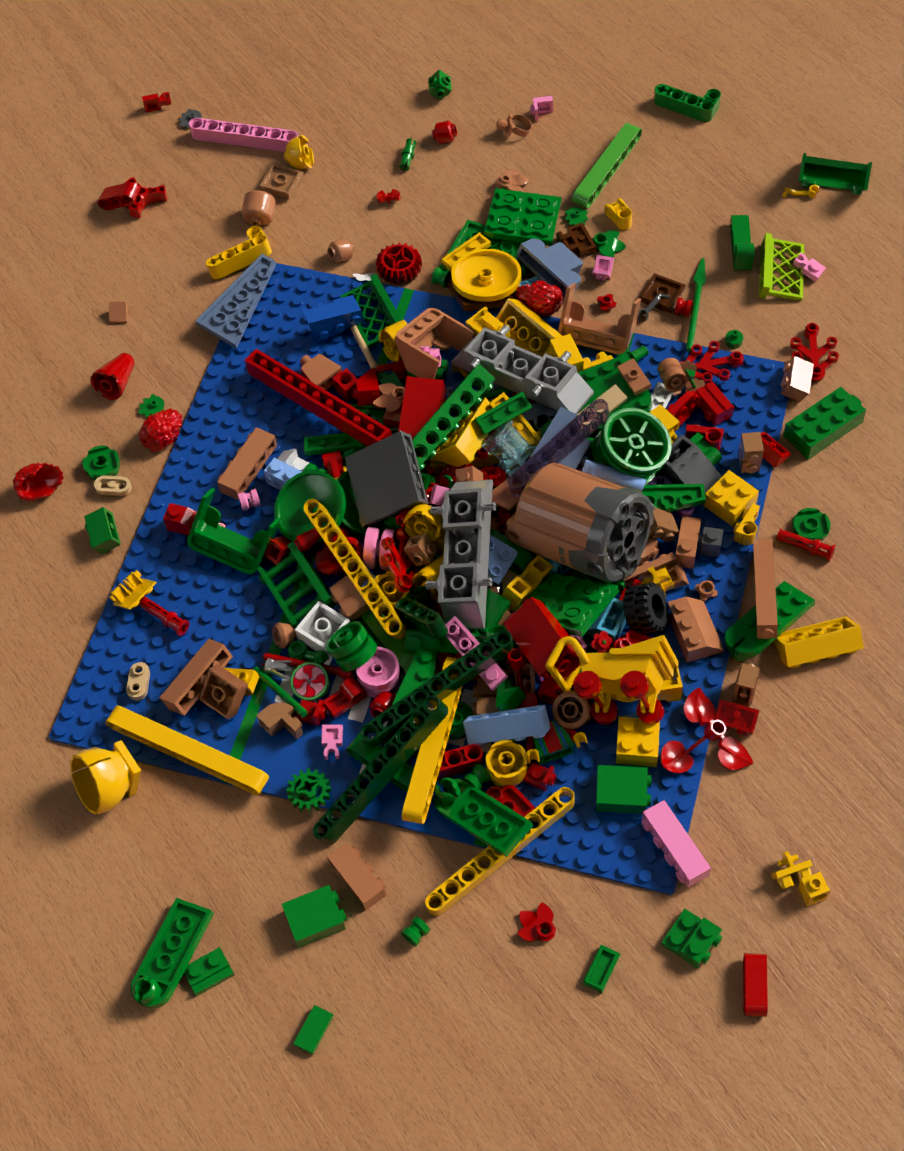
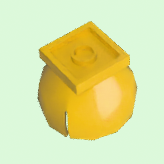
(108, 779)

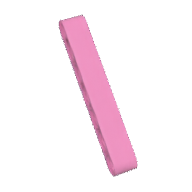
(240, 134)

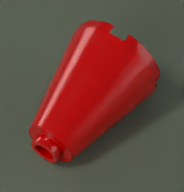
(113, 376)

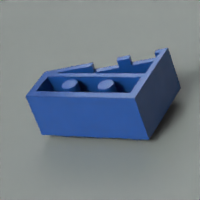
(333, 317)

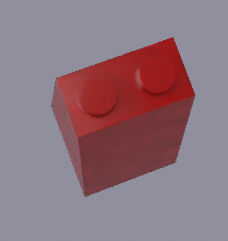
(420, 402)
(537, 634)

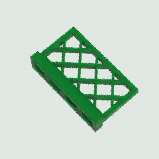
(384, 302)

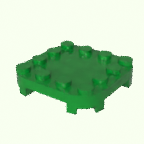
(604, 376)

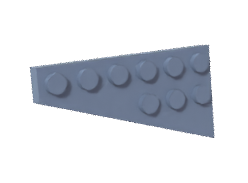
(233, 309)

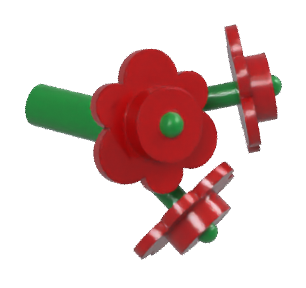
(600, 643)

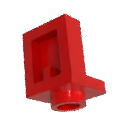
(316, 712)
(540, 776)

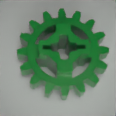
(316, 783)

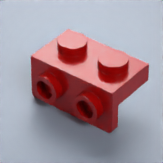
(737, 717)

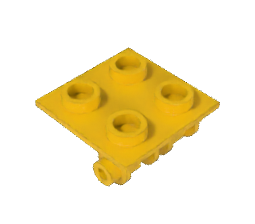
(137, 588)

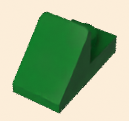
(509, 696)

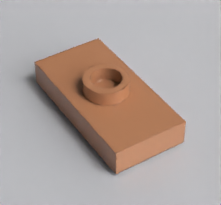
(634, 377)

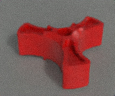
(145, 197)

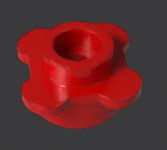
(606, 302)

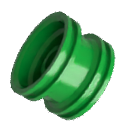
(632, 443)

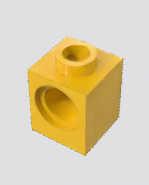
(814, 889)

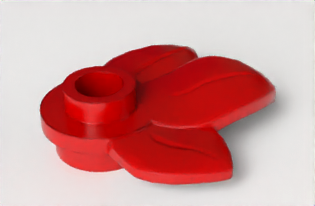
(534, 923)

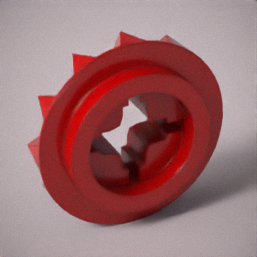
(494, 473)

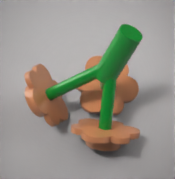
(692, 384)

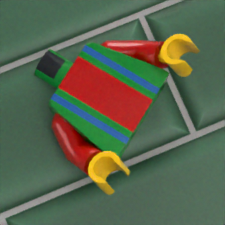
(554, 745)

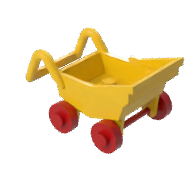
(620, 675)

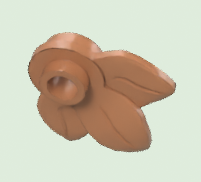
(511, 180)
(390, 397)

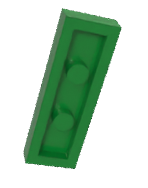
(503, 413)

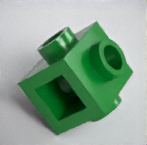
(439, 84)

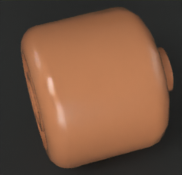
(258, 208)
(567, 715)

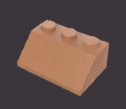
(693, 628)

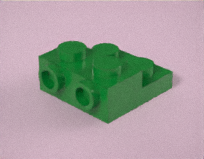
(692, 938)

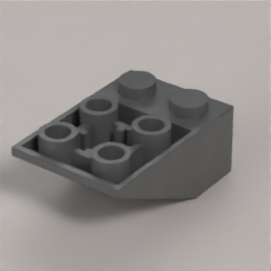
(689, 465)

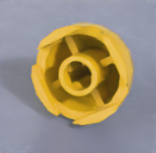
(298, 153)
(421, 521)

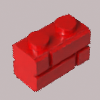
(714, 404)

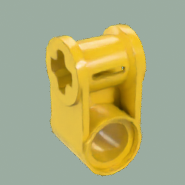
(619, 214)

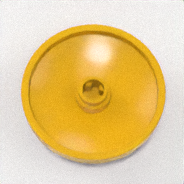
(486, 275)

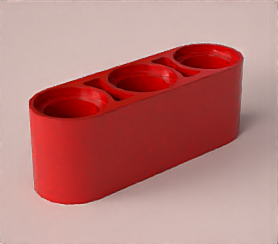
(118, 196)
(465, 763)
(755, 985)

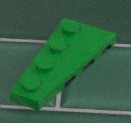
(675, 496)
(420, 670)

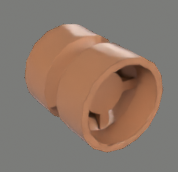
(672, 374)

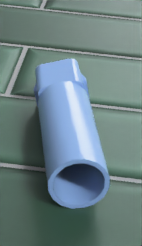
(613, 475)

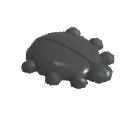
(186, 117)

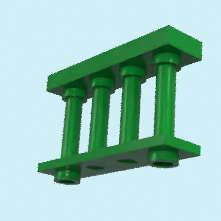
(304, 569)

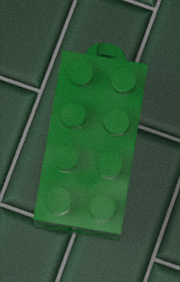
(824, 422)

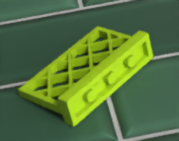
(767, 263)

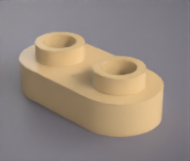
(113, 484)
(138, 680)

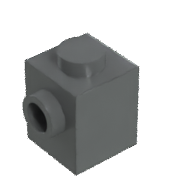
(710, 542)

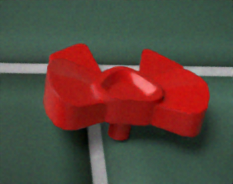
(382, 197)

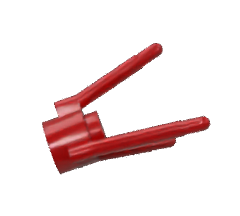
(397, 367)

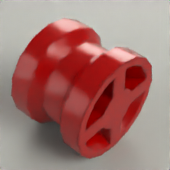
(683, 307)

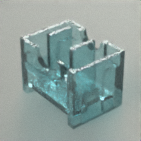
(510, 448)

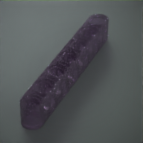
(562, 439)

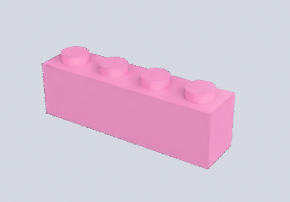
(675, 843)

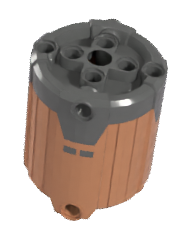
(582, 522)

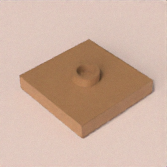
(281, 180)

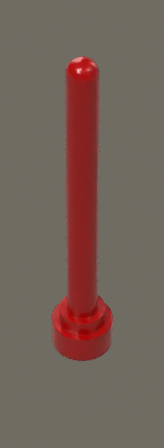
(295, 662)

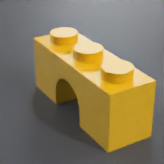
(524, 585)

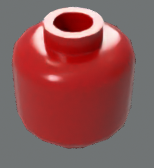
(444, 132)
(381, 703)

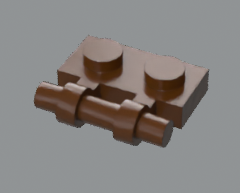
(580, 237)

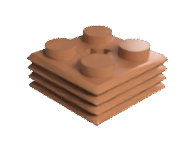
(223, 691)

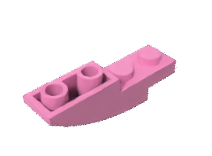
(464, 642)

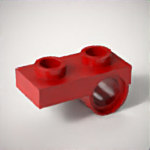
(708, 434)
(345, 698)

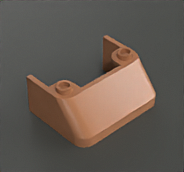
(430, 330)
(595, 333)

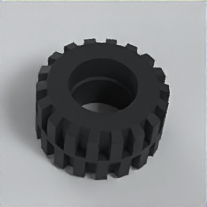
(645, 608)

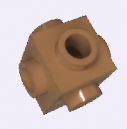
(420, 550)

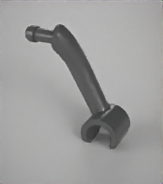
(652, 305)

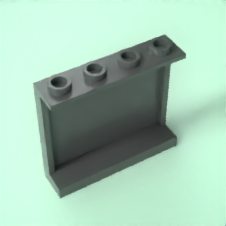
(385, 478)

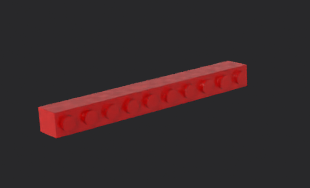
(315, 399)

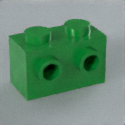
(102, 530)

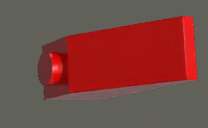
(180, 519)

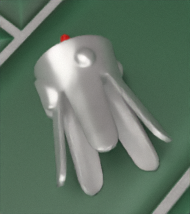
(273, 665)

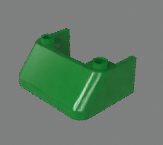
(834, 174)
(224, 544)

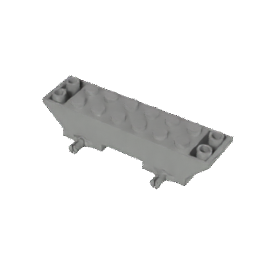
(542, 379)
(466, 552)

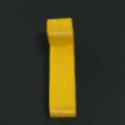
(239, 255)

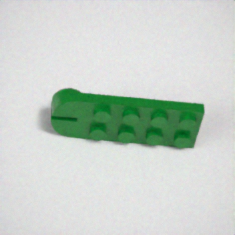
(742, 636)
(480, 815)
(170, 953)

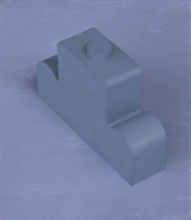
(552, 264)
(576, 457)

